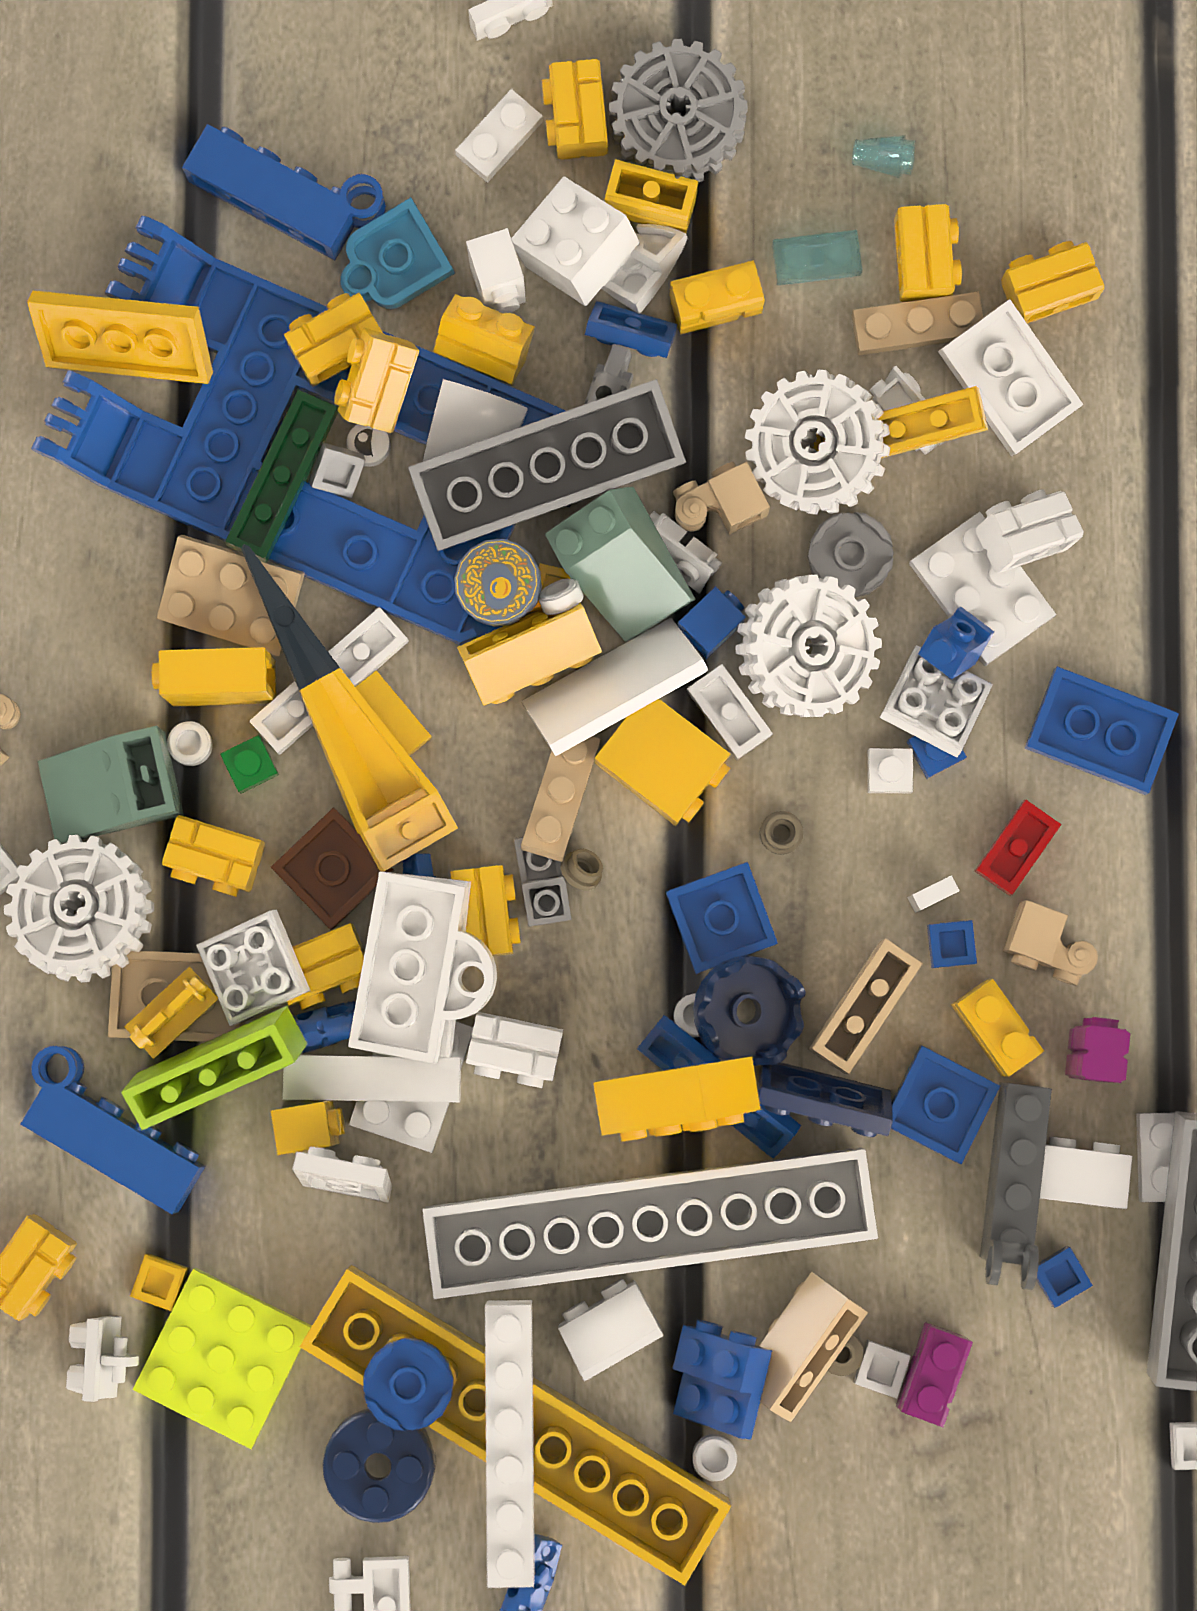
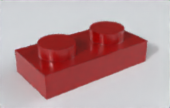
(1017, 847)

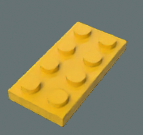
(121, 336)

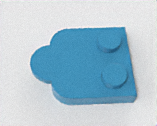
(394, 258)

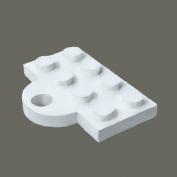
(417, 968)

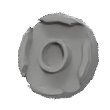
(852, 550)

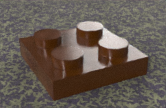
(330, 869)

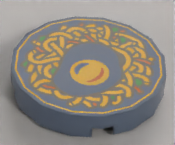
(497, 582)

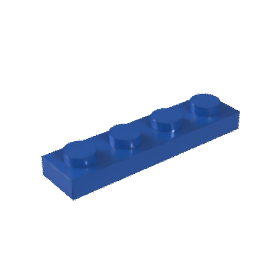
(674, 1048)

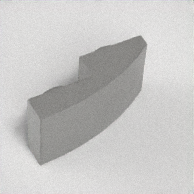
(542, 888)

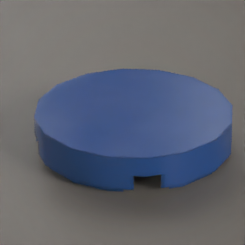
(408, 1384)

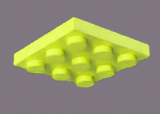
(222, 1357)

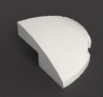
(646, 266)
(467, 417)

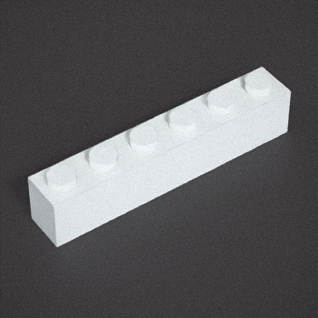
(509, 1443)

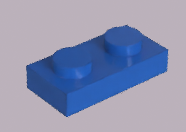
(633, 330)

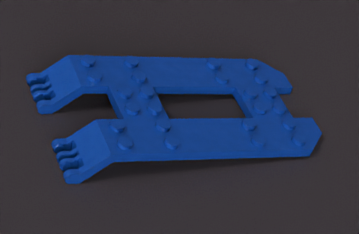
(212, 461)

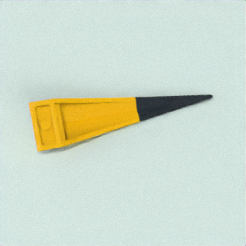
(380, 783)

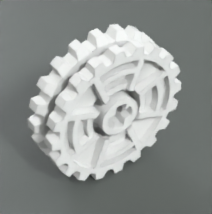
(790, 424)
(777, 650)
(57, 886)

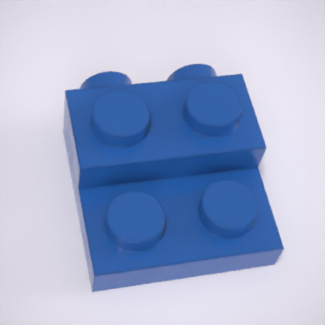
(720, 1378)

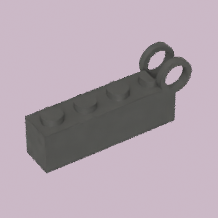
(1015, 1181)

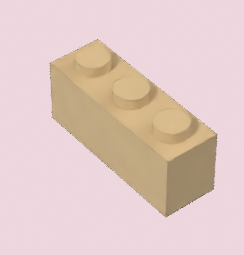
(865, 1006)
(806, 1343)

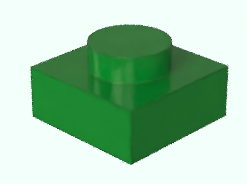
(249, 764)

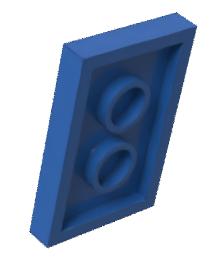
(1101, 730)

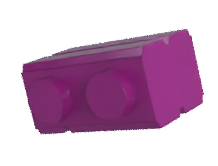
(1098, 1051)
(934, 1374)

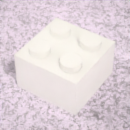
(575, 241)

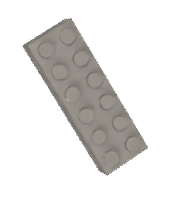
(546, 465)
(1174, 1321)

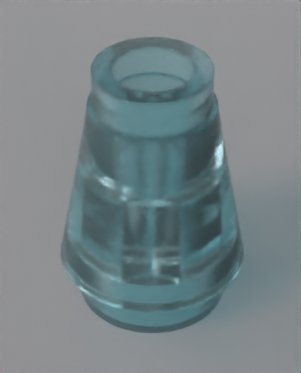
(885, 155)

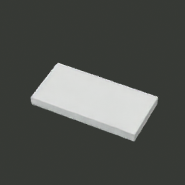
(614, 686)

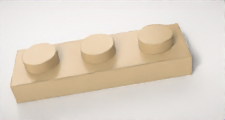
(915, 323)
(559, 800)

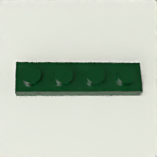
(282, 475)

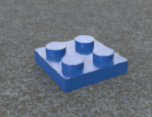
(721, 917)
(941, 1104)

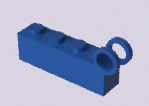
(278, 194)
(106, 1139)

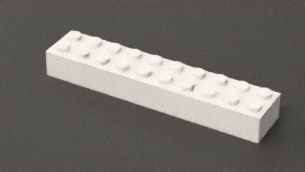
(649, 1222)

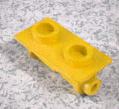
(171, 1013)

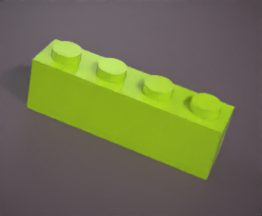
(214, 1068)

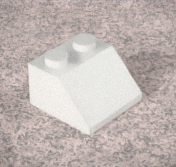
(609, 1328)

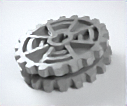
(678, 80)

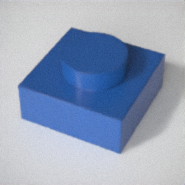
(930, 758)
(951, 944)
(1062, 1277)

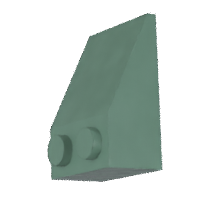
(621, 562)

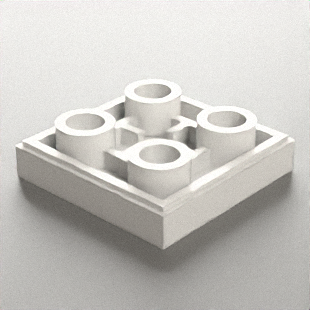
(934, 705)
(253, 967)

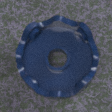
(776, 1017)
(373, 1497)

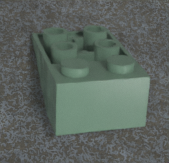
(111, 785)

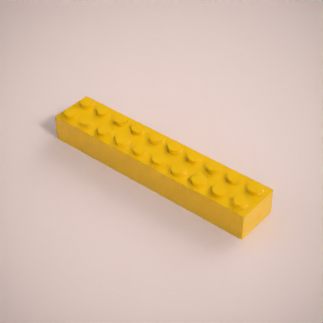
(577, 1456)

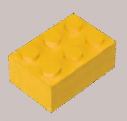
(677, 1097)

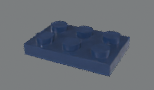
(825, 1098)

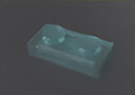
(817, 257)

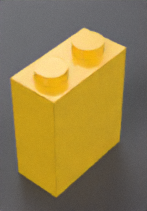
(215, 676)
(664, 760)

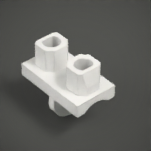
(104, 1358)

